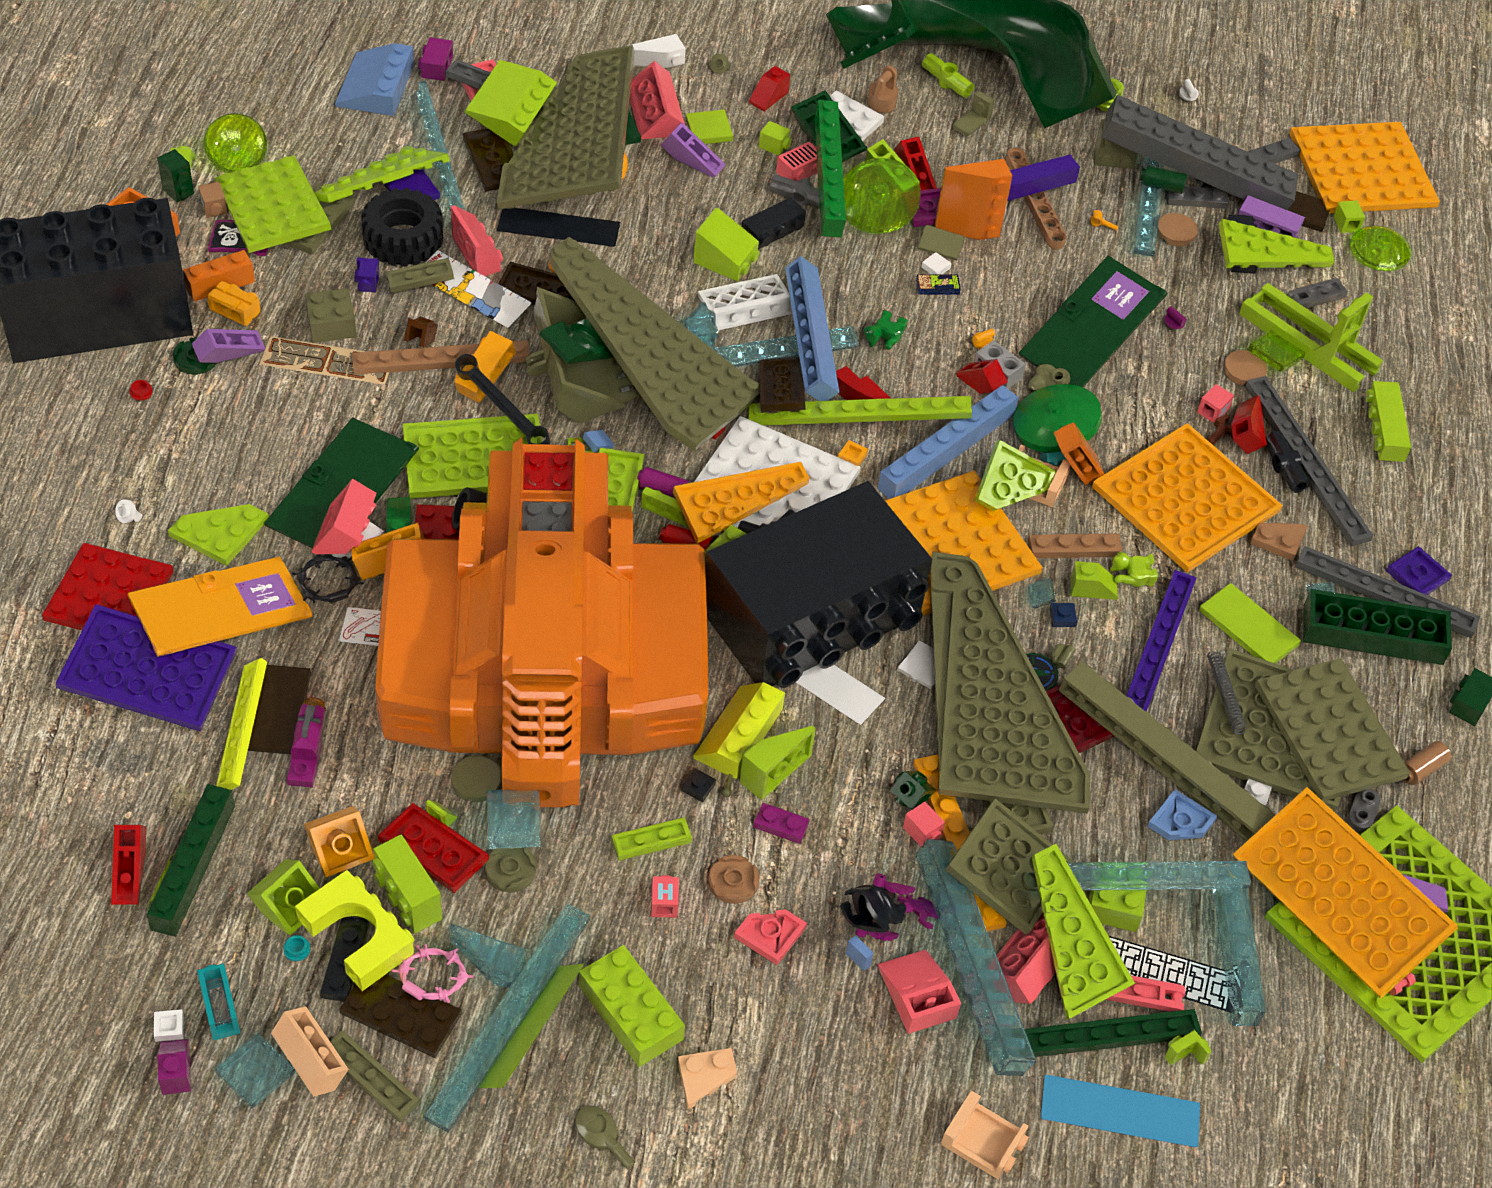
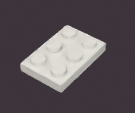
(859, 116)

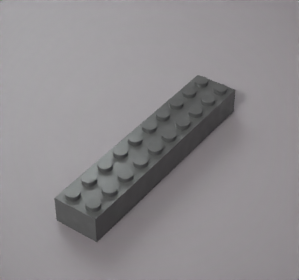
(1198, 154)

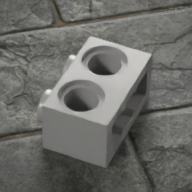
(1010, 364)

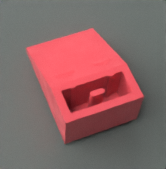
(920, 991)

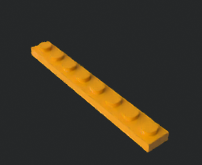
(954, 829)

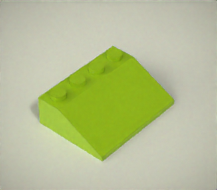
(510, 99)

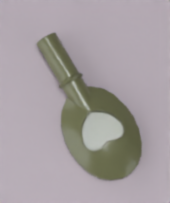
(600, 1132)

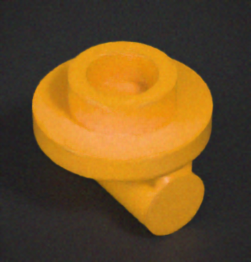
(983, 338)

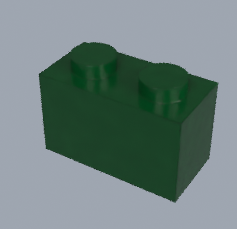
(175, 175)
(1473, 697)

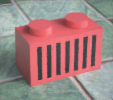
(798, 162)

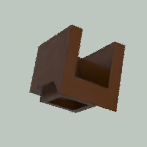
(421, 328)

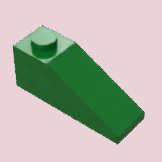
(398, 513)

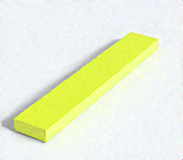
(241, 724)

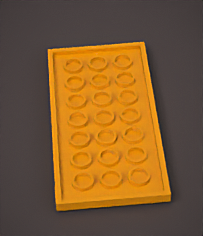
(1345, 892)

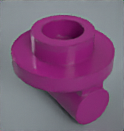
(1174, 319)

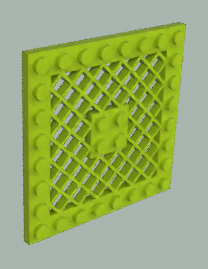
(1401, 831)

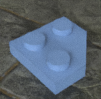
(1181, 818)

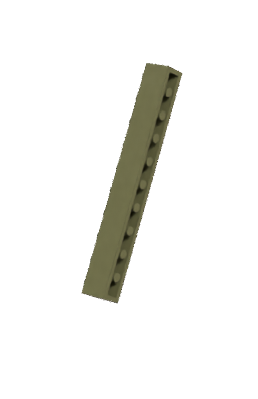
(1165, 751)

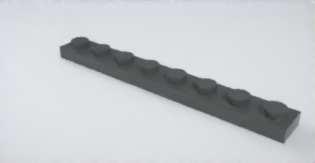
(1381, 588)

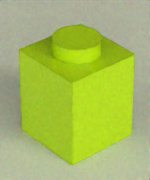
(775, 138)
(1349, 216)

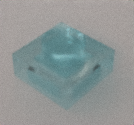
(1041, 593)

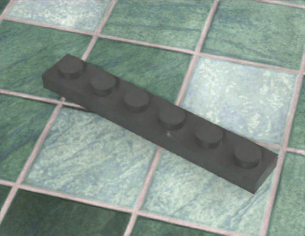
(1272, 152)

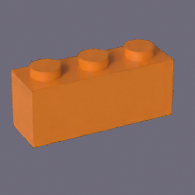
(204, 277)
(1079, 453)

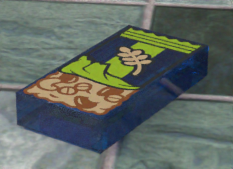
(938, 284)

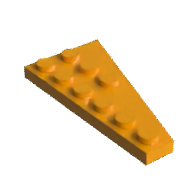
(725, 500)

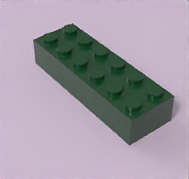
(1377, 626)

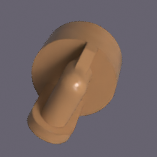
(884, 92)

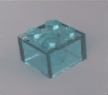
(513, 819)

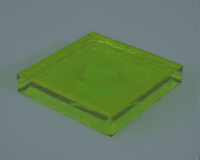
(1276, 351)

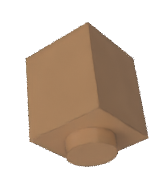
(212, 199)

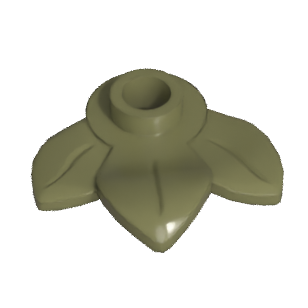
(1047, 376)

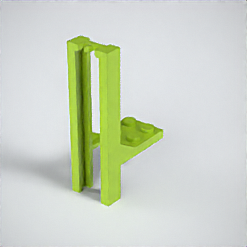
(1337, 339)

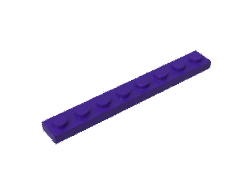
(1161, 639)

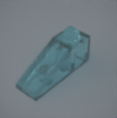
(493, 958)

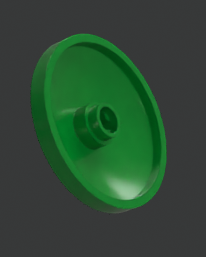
(1050, 410)

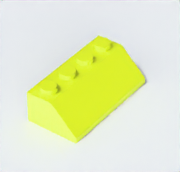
(740, 726)

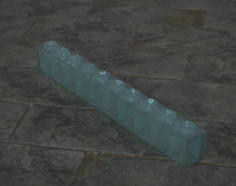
(976, 962)

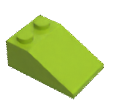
(775, 759)

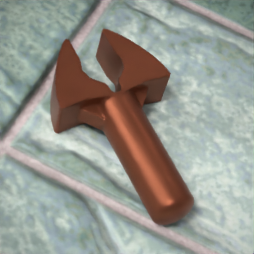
(1222, 429)

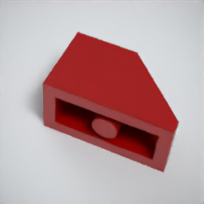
(771, 88)
(983, 375)

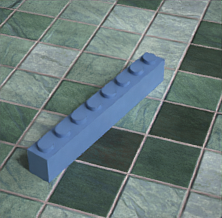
(811, 330)
(947, 443)

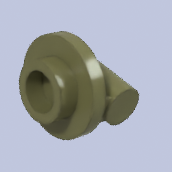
(719, 63)
(1062, 654)

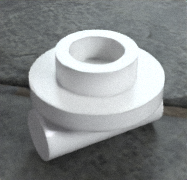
(1188, 91)
(127, 512)

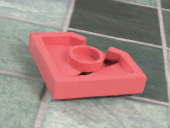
(771, 933)

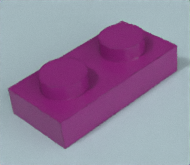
(781, 823)

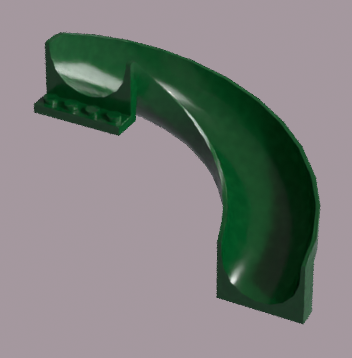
(1041, 36)

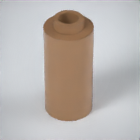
(1427, 762)

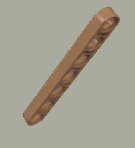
(1039, 204)

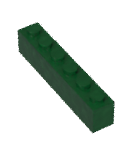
(191, 860)

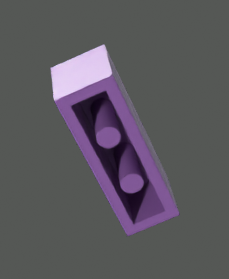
(1272, 217)

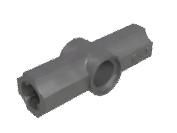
(800, 191)

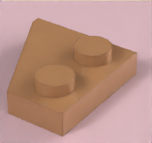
(1279, 538)

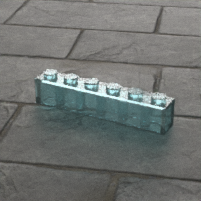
(1239, 956)

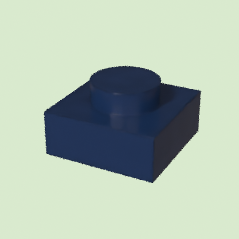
(1063, 615)

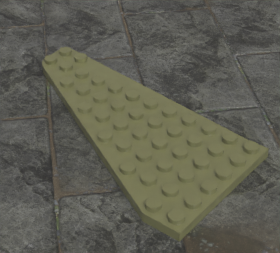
(673, 370)
(991, 708)

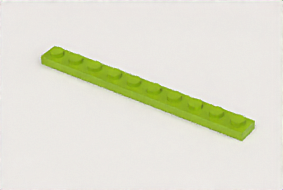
(868, 411)

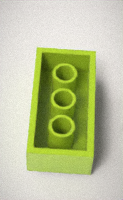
(631, 1005)

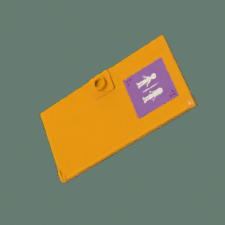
(219, 605)

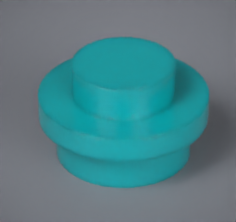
(296, 948)

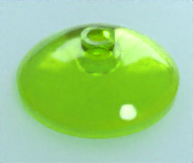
(233, 131)
(1380, 248)

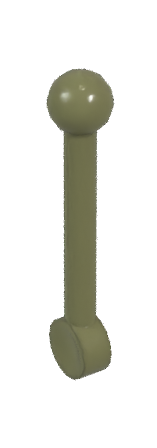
(726, 792)

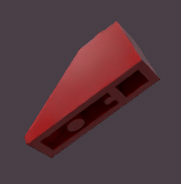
(914, 157)
(128, 864)

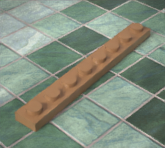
(422, 358)

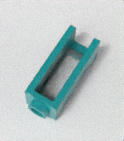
(218, 1001)

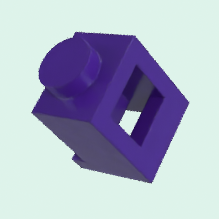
(367, 274)

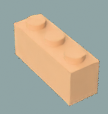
(309, 1051)

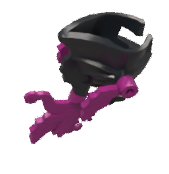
(877, 908)

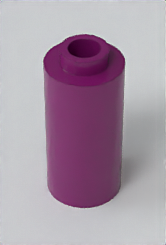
(659, 481)

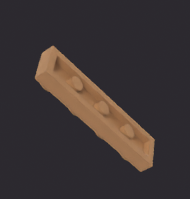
(1075, 545)

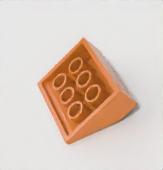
(974, 199)

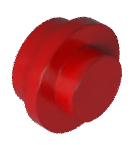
(140, 390)

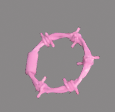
(419, 993)

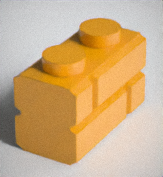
(234, 303)

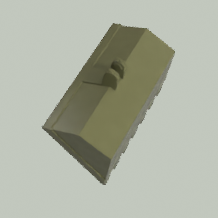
(579, 388)

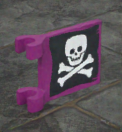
(228, 239)

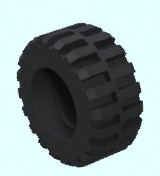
(402, 245)

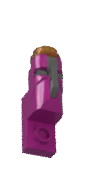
(307, 743)

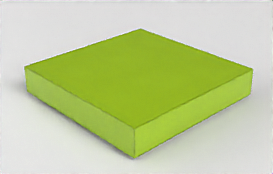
(710, 126)

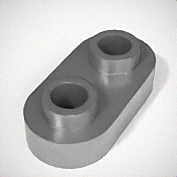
(1364, 808)

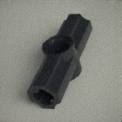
(1286, 461)

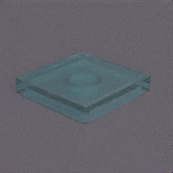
(255, 1070)

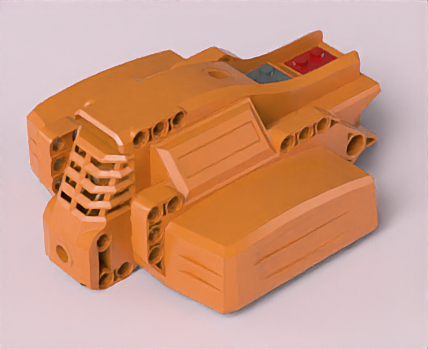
(543, 628)

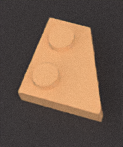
(705, 1073)

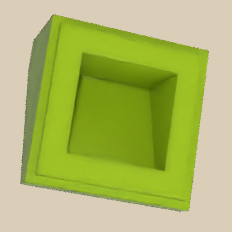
(440, 812)

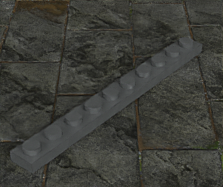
(1314, 467)

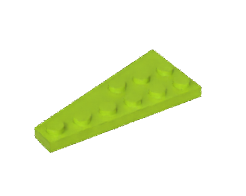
(1267, 249)
(1080, 947)

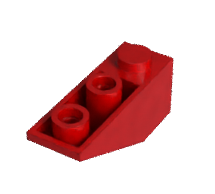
(1249, 425)

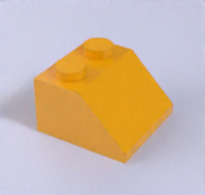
(339, 841)

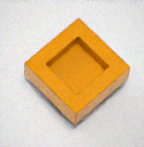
(853, 453)

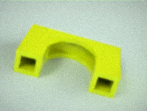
(348, 897)

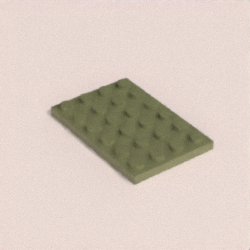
(1331, 729)

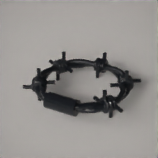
(333, 597)

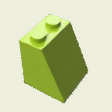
(725, 246)

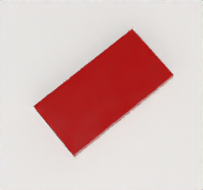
(440, 850)

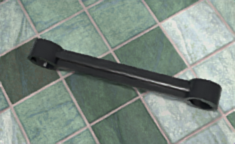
(499, 399)

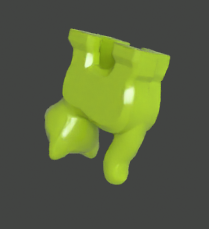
(1137, 567)

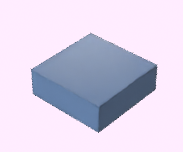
(597, 439)
(859, 953)

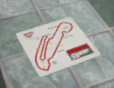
(361, 626)

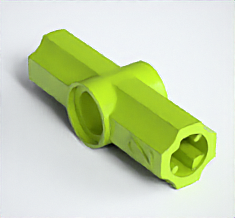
(948, 75)

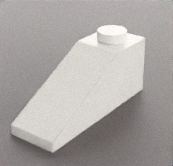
(665, 51)

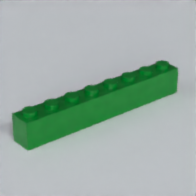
(830, 169)

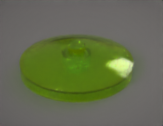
(881, 195)

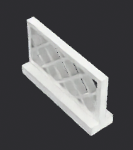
(751, 309)

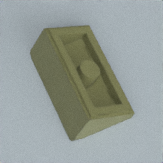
(941, 242)

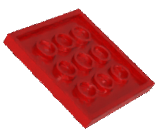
(102, 579)

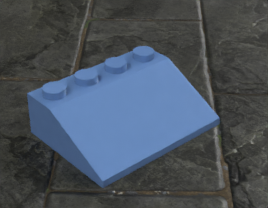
(377, 79)

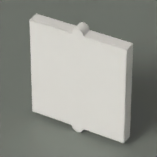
(920, 665)

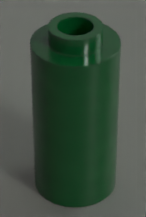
(1163, 179)

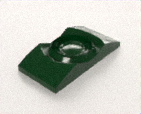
(805, 112)
(576, 342)

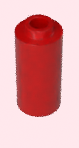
(677, 535)

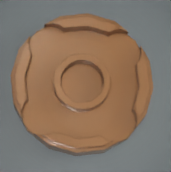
(1177, 229)
(1244, 366)
(733, 879)

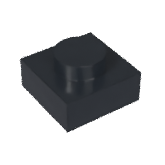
(698, 785)

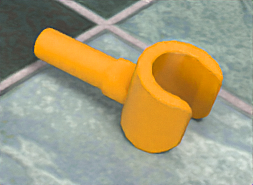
(1097, 220)

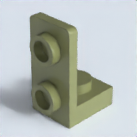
(977, 116)

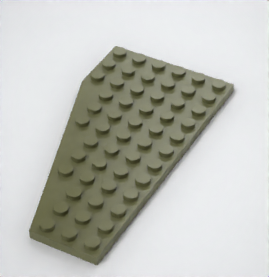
(577, 137)

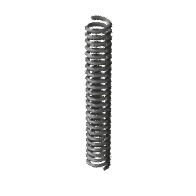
(1221, 669)

